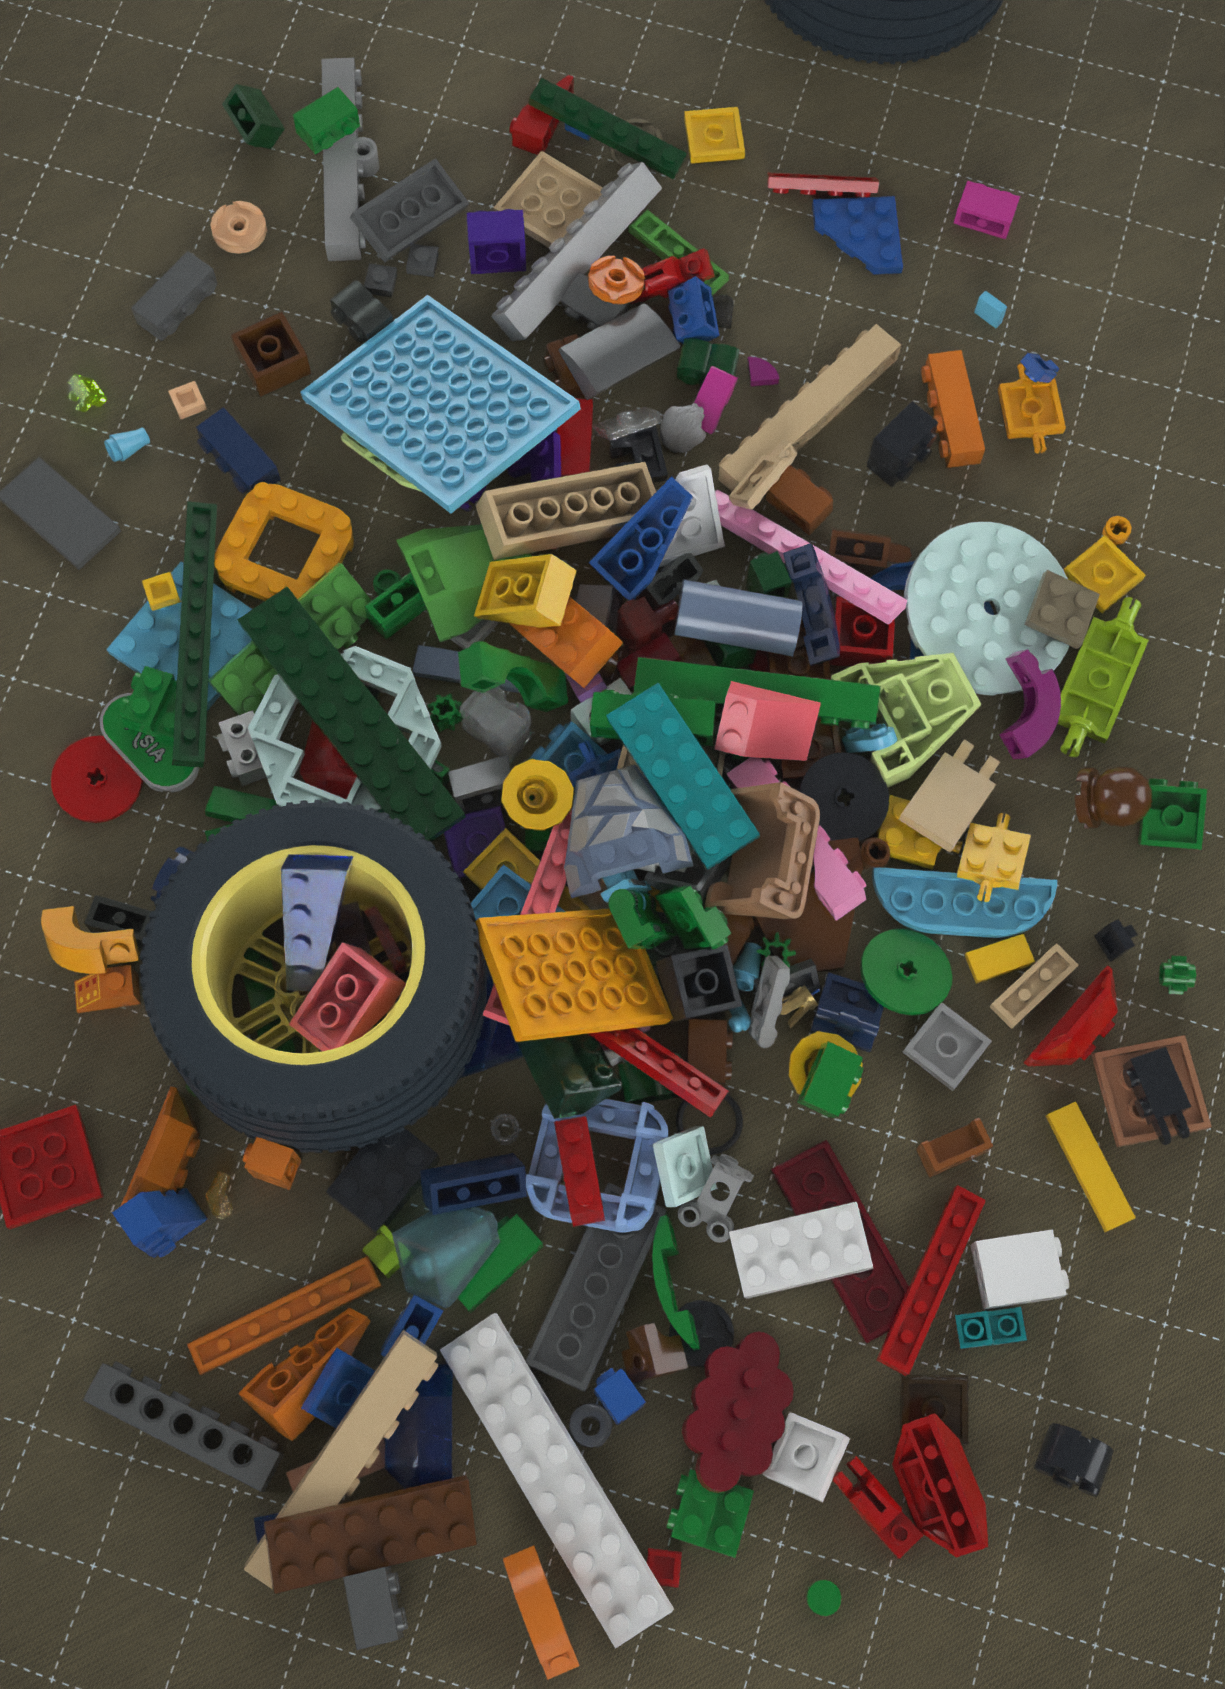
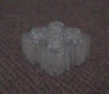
(497, 722)

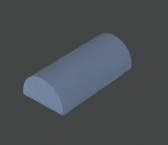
(738, 617)

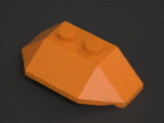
(167, 1150)

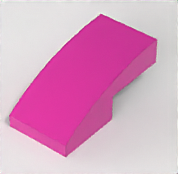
(714, 396)

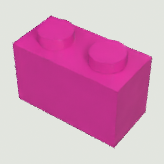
(986, 209)

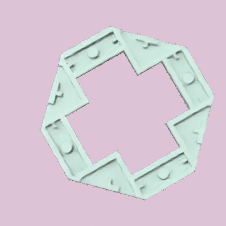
(282, 760)

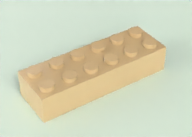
(563, 509)

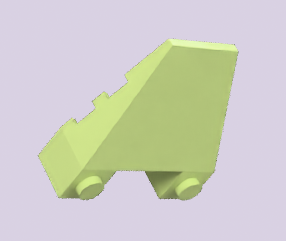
(921, 701)

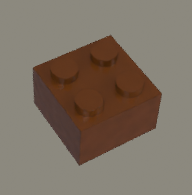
(271, 354)

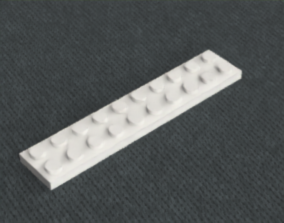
(557, 1481)

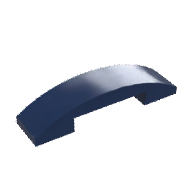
(817, 608)

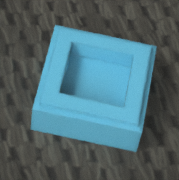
(990, 309)

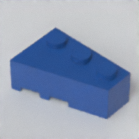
(159, 1221)

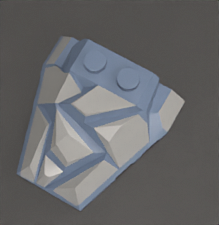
(619, 828)

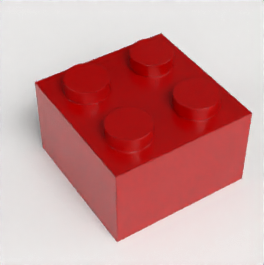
(861, 635)

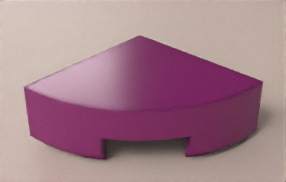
(761, 372)

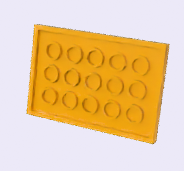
(569, 974)

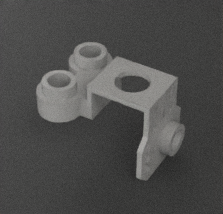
(712, 1210)

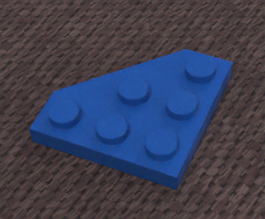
(862, 229)

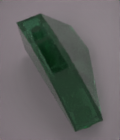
(570, 1073)

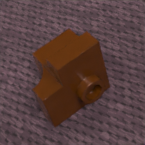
(652, 1354)

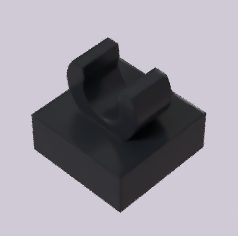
(1116, 939)

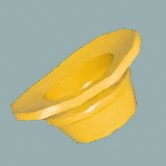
(547, 785)
(805, 1053)

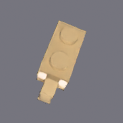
(763, 476)

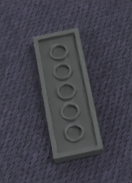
(591, 1300)

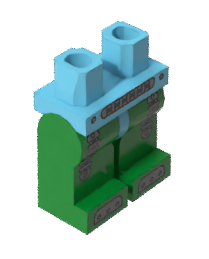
(635, 911)

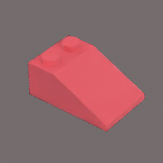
(766, 724)
(346, 999)

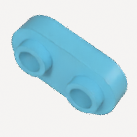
(869, 739)

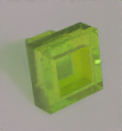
(87, 391)

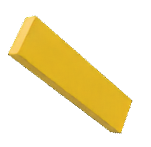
(1090, 1167)

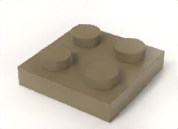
(1062, 609)

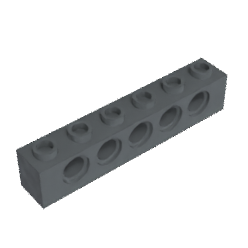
(105, 1395)

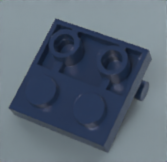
(848, 1011)

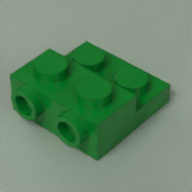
(151, 704)
(1174, 815)
(692, 923)
(708, 1517)

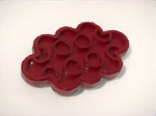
(737, 1412)

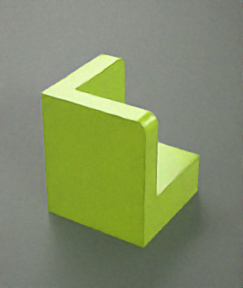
(383, 1252)

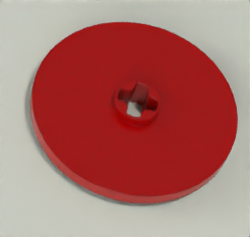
(76, 791)

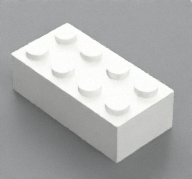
(801, 1250)

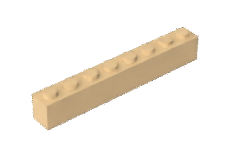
(815, 402)
(356, 1437)

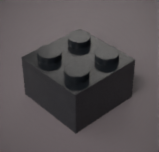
(902, 445)
(699, 983)

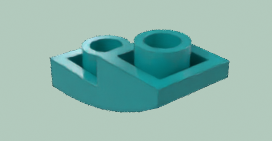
(991, 1328)

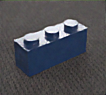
(236, 452)
(473, 1183)

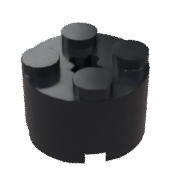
(1074, 1459)

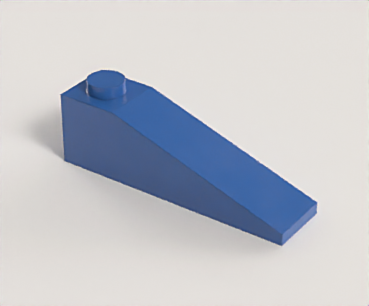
(640, 545)

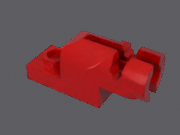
(673, 272)
(878, 1508)

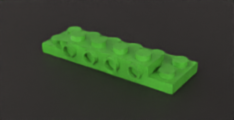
(334, 605)

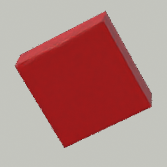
(665, 1566)

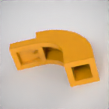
(83, 950)

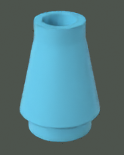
(124, 444)
(747, 967)

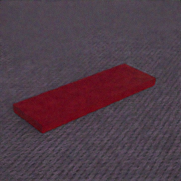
(818, 1182)

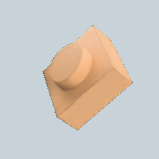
(187, 400)

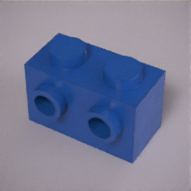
(693, 311)

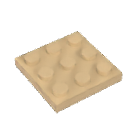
(549, 197)

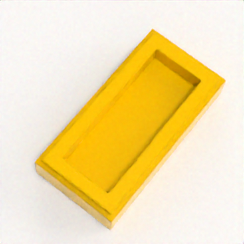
(999, 958)

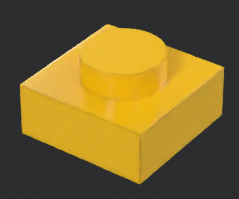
(161, 591)

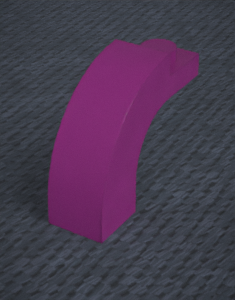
(1040, 708)

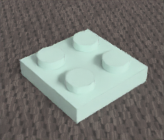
(683, 1165)

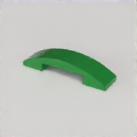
(663, 1247)

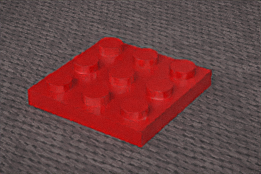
(46, 1167)

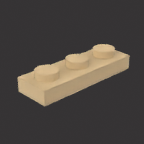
(1034, 986)

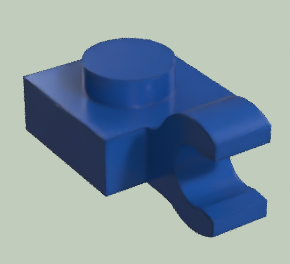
(1038, 369)

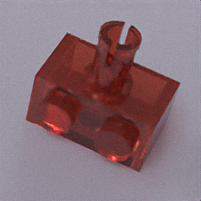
(641, 624)

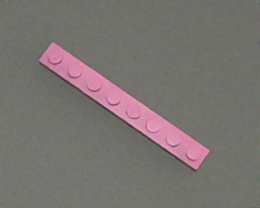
(838, 576)

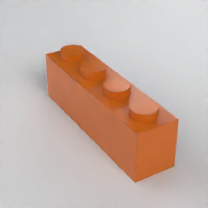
(953, 408)

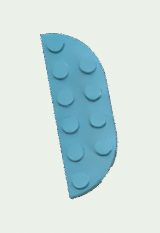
(949, 904)

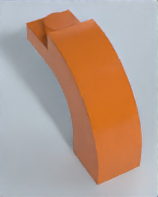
(540, 1612)

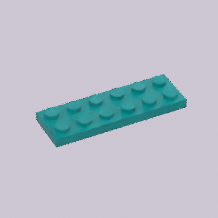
(683, 776)

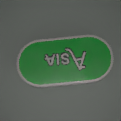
(144, 753)

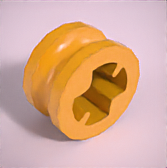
(1121, 522)

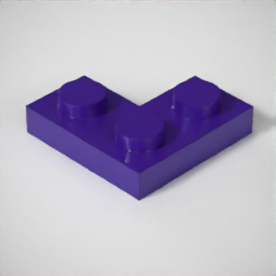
(541, 460)

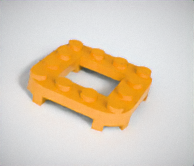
(256, 509)

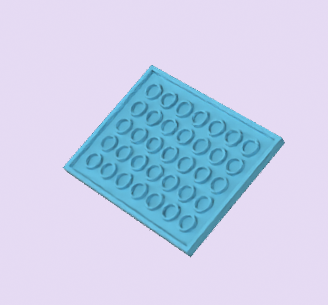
(440, 402)

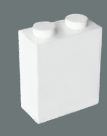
(1019, 1269)

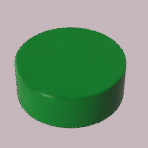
(823, 1597)

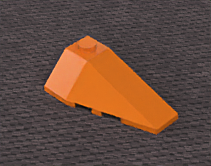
(282, 1389)

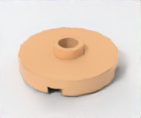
(234, 217)

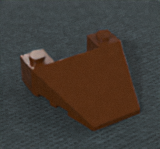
(816, 932)

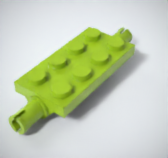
(1100, 678)

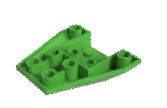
(449, 574)

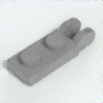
(768, 1001)

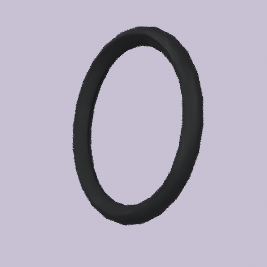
(739, 1123)

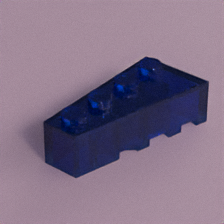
(311, 910)

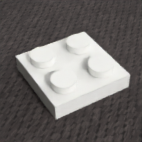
(807, 1456)

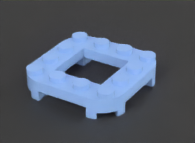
(642, 1183)

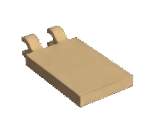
(950, 798)

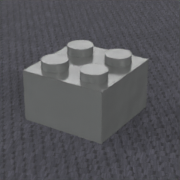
(375, 1607)

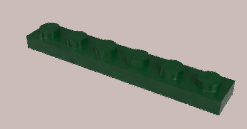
(607, 128)

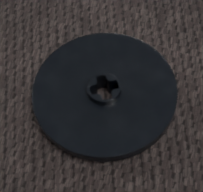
(858, 779)

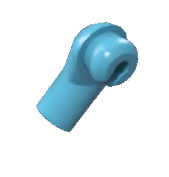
(740, 1019)

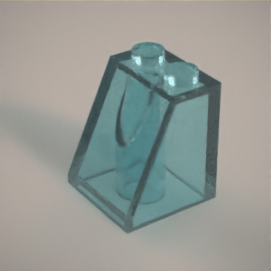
(445, 1252)

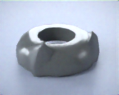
(590, 1411)

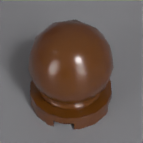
(1117, 797)

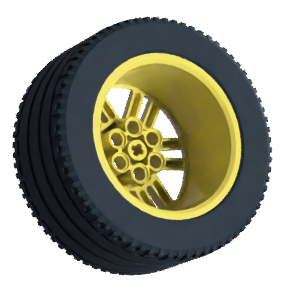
(218, 912)

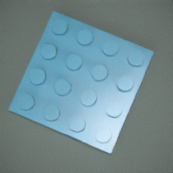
(153, 636)

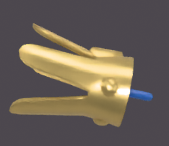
(799, 998)

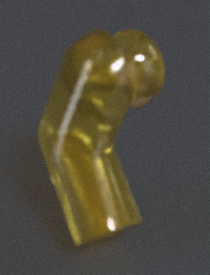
(217, 1198)

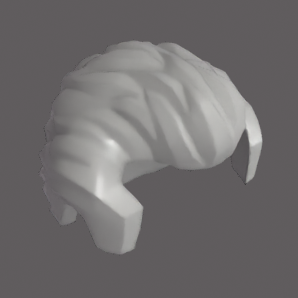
(682, 428)

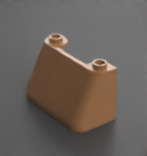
(774, 870)

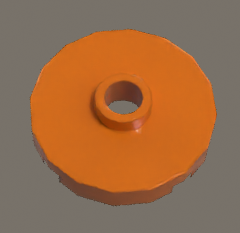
(616, 280)

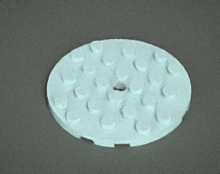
(949, 593)

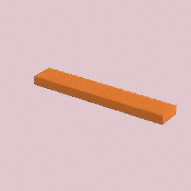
(284, 1315)

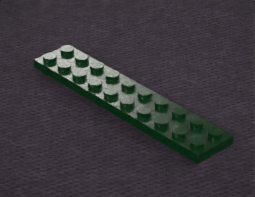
(350, 716)

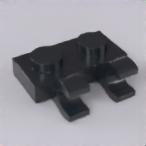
(644, 448)

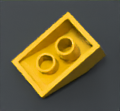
(526, 591)

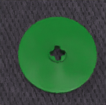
(927, 965)

